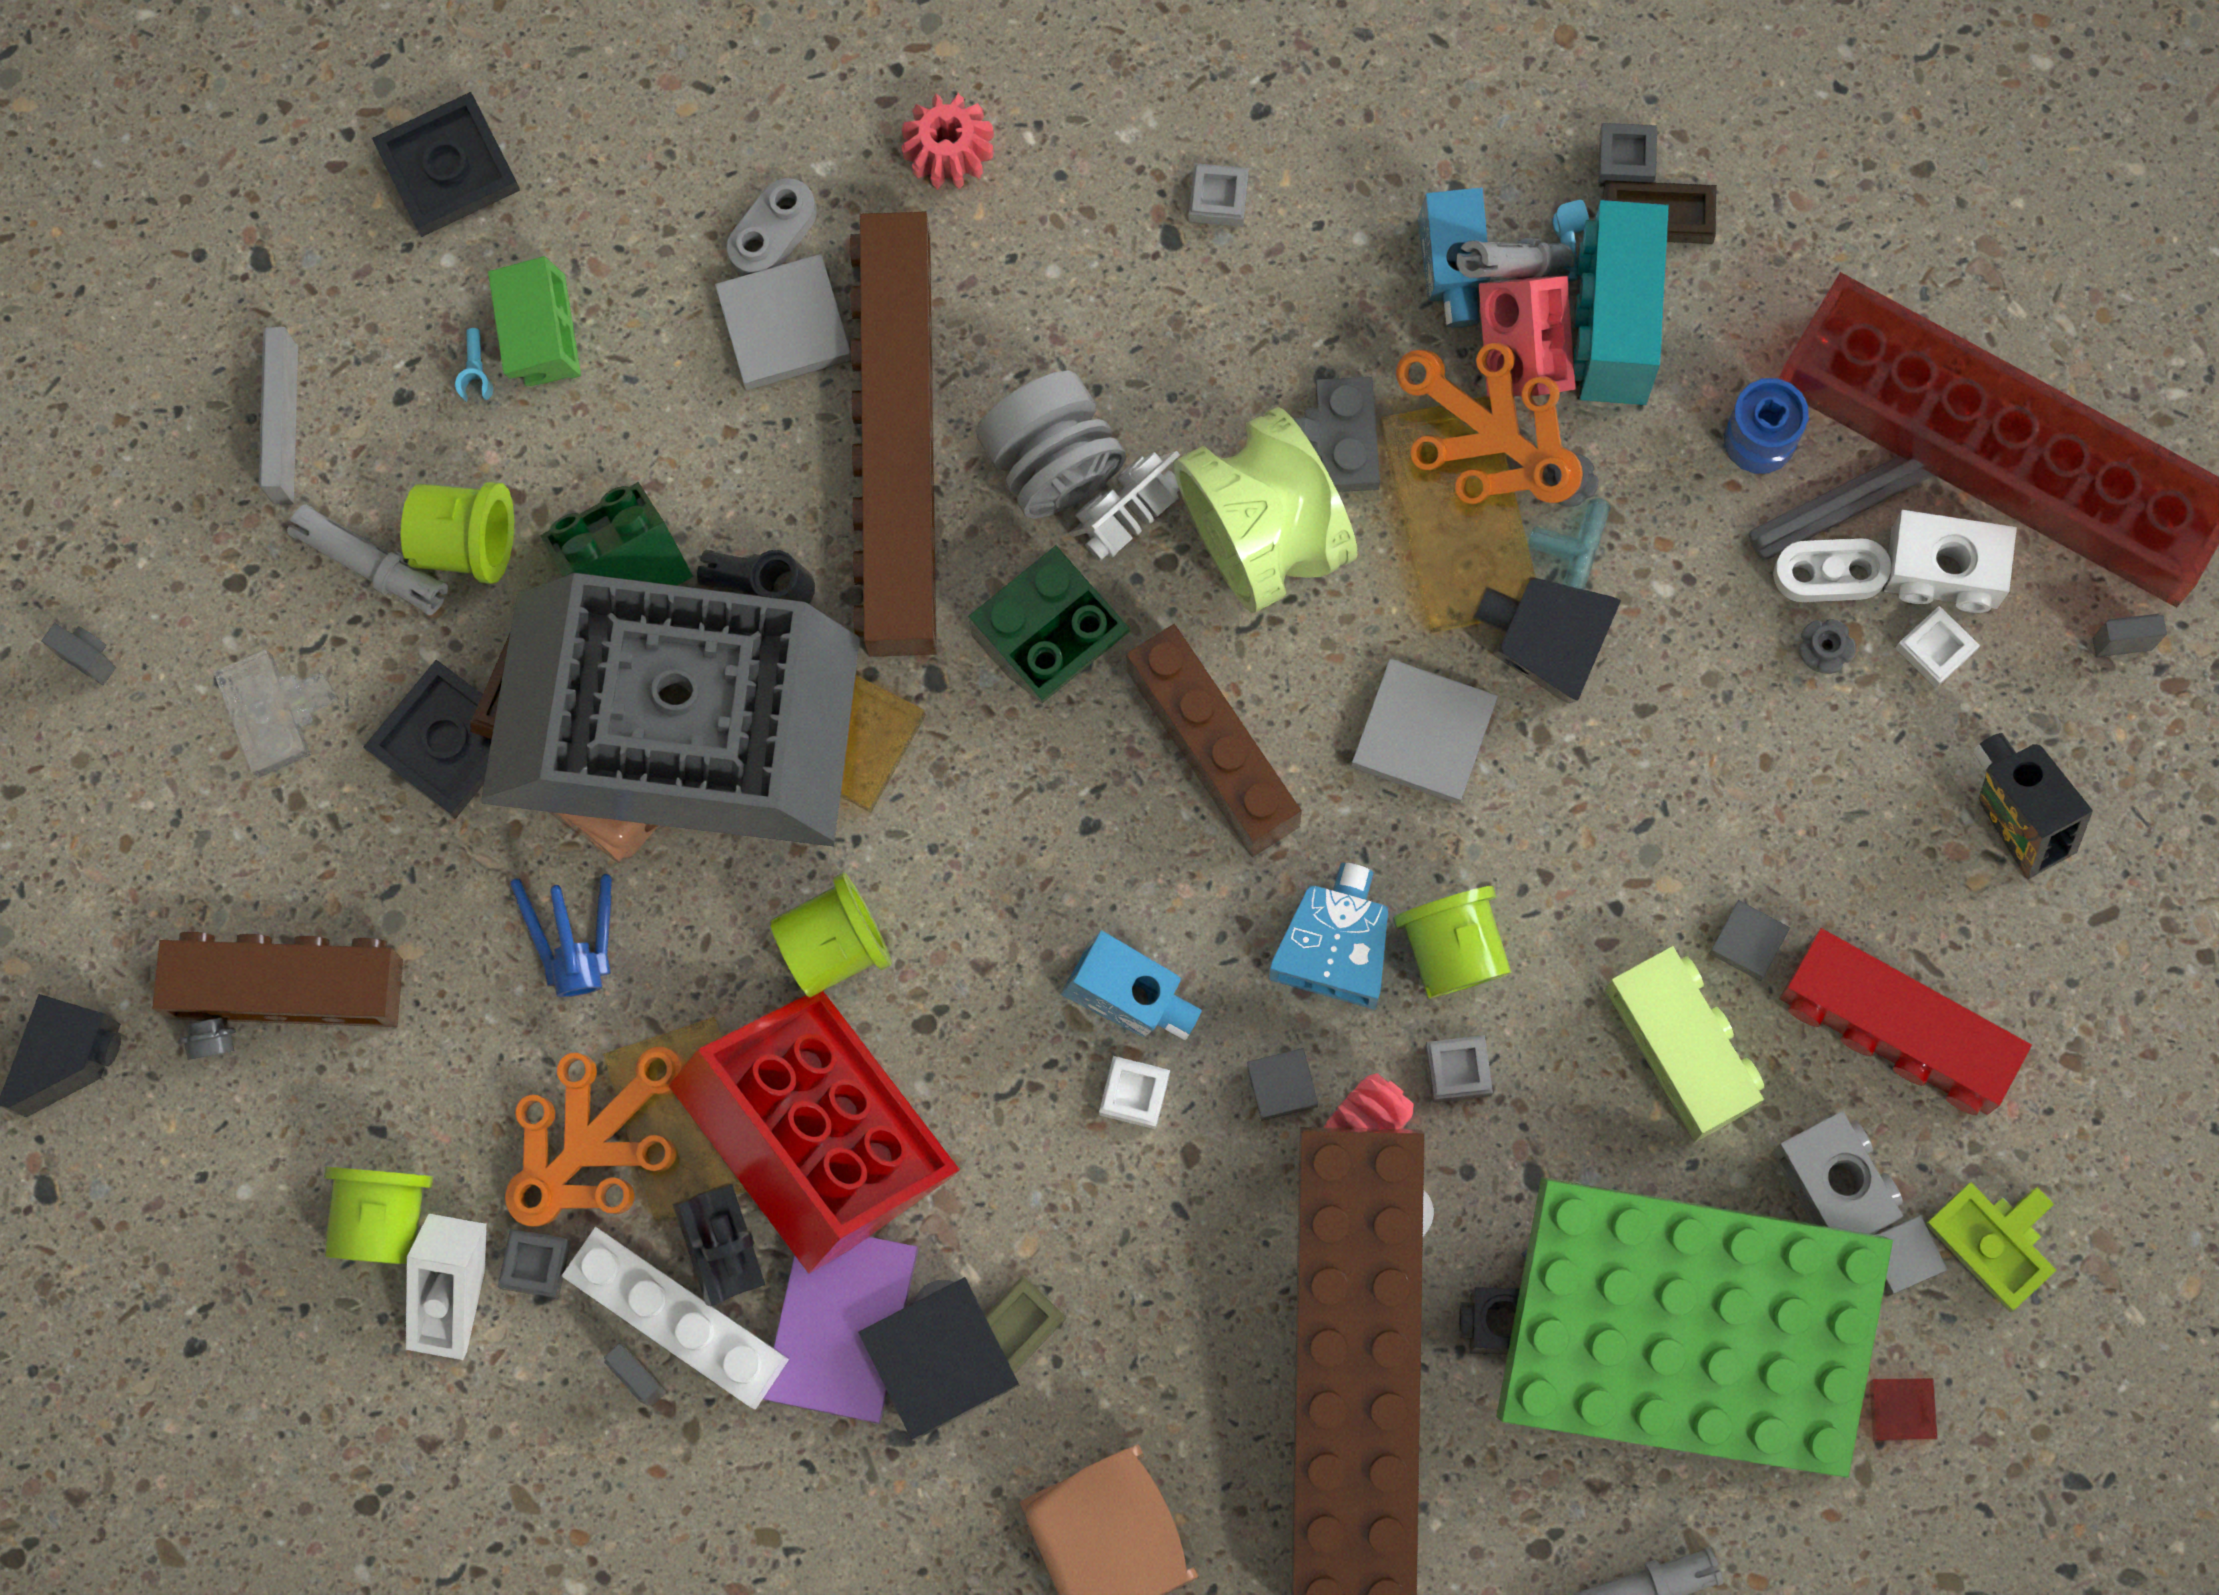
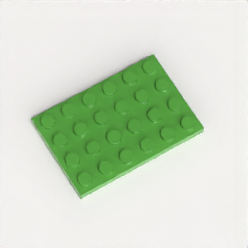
(1694, 1328)

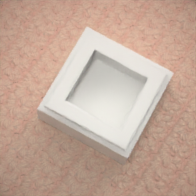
(1937, 646)
(1134, 1092)

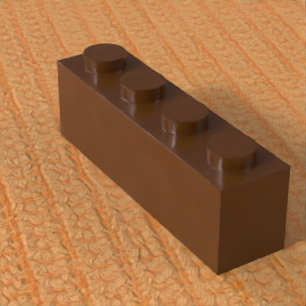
(1213, 740)
(278, 981)

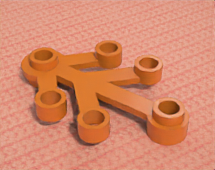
(1496, 429)
(587, 1142)

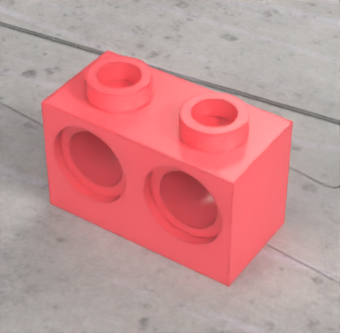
(1535, 325)

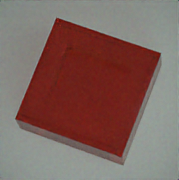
(1903, 1409)

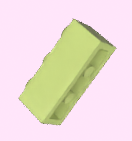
(1686, 1042)

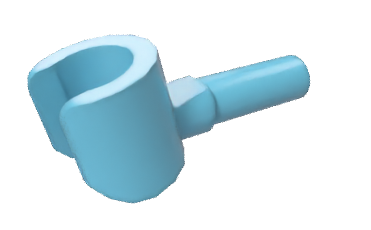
(1569, 220)
(474, 367)

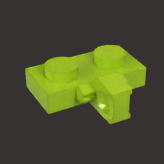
(1996, 1241)

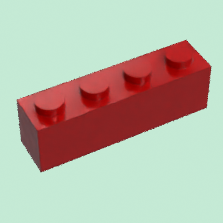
(1904, 1023)

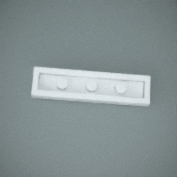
(675, 1318)

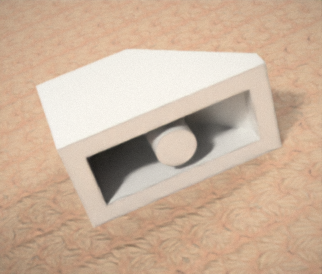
(444, 1285)

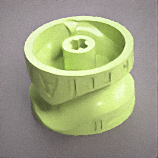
(1266, 510)

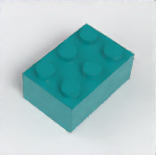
(1620, 302)

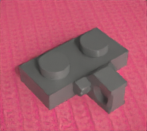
(1345, 432)

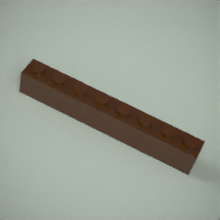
(896, 435)

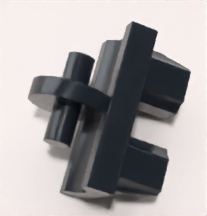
(719, 1244)

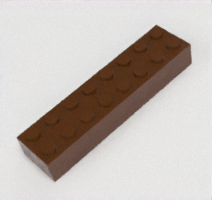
(1358, 1361)

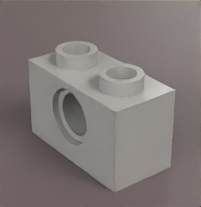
(1846, 1145)

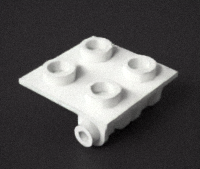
(1139, 479)

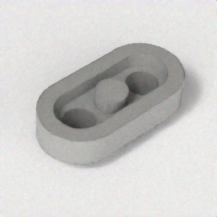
(775, 227)

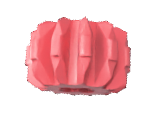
(947, 158)
(1373, 1105)

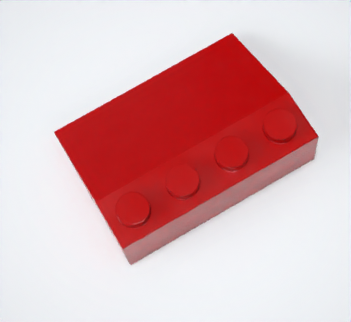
(812, 1128)

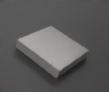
(783, 322)
(1424, 731)

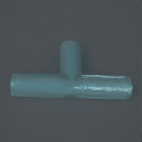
(1579, 551)

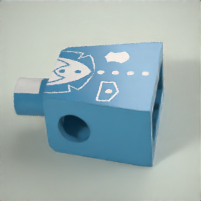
(1444, 225)
(1336, 941)
(1105, 982)

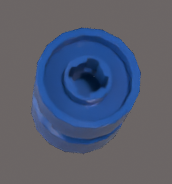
(1766, 425)

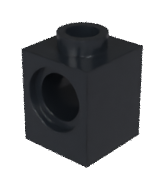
(1473, 1319)

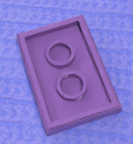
(821, 1326)

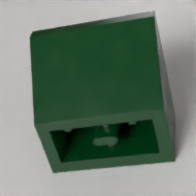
(618, 540)
(1046, 625)

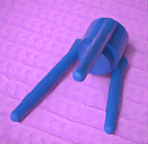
(575, 968)

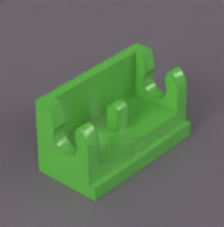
(534, 322)

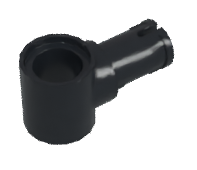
(757, 574)

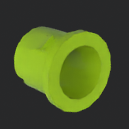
(459, 529)
(830, 938)
(1455, 942)
(373, 1214)

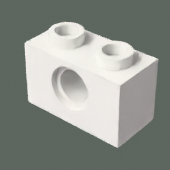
(1979, 547)

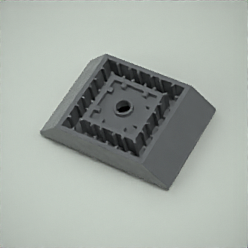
(743, 756)

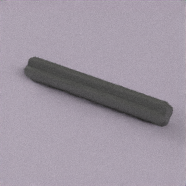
(1836, 506)

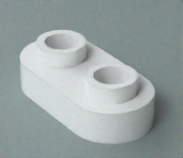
(1829, 570)

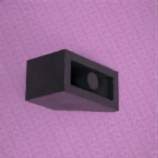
(58, 1055)

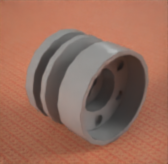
(1050, 444)

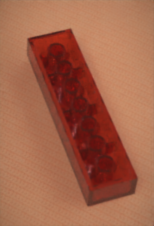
(2008, 439)

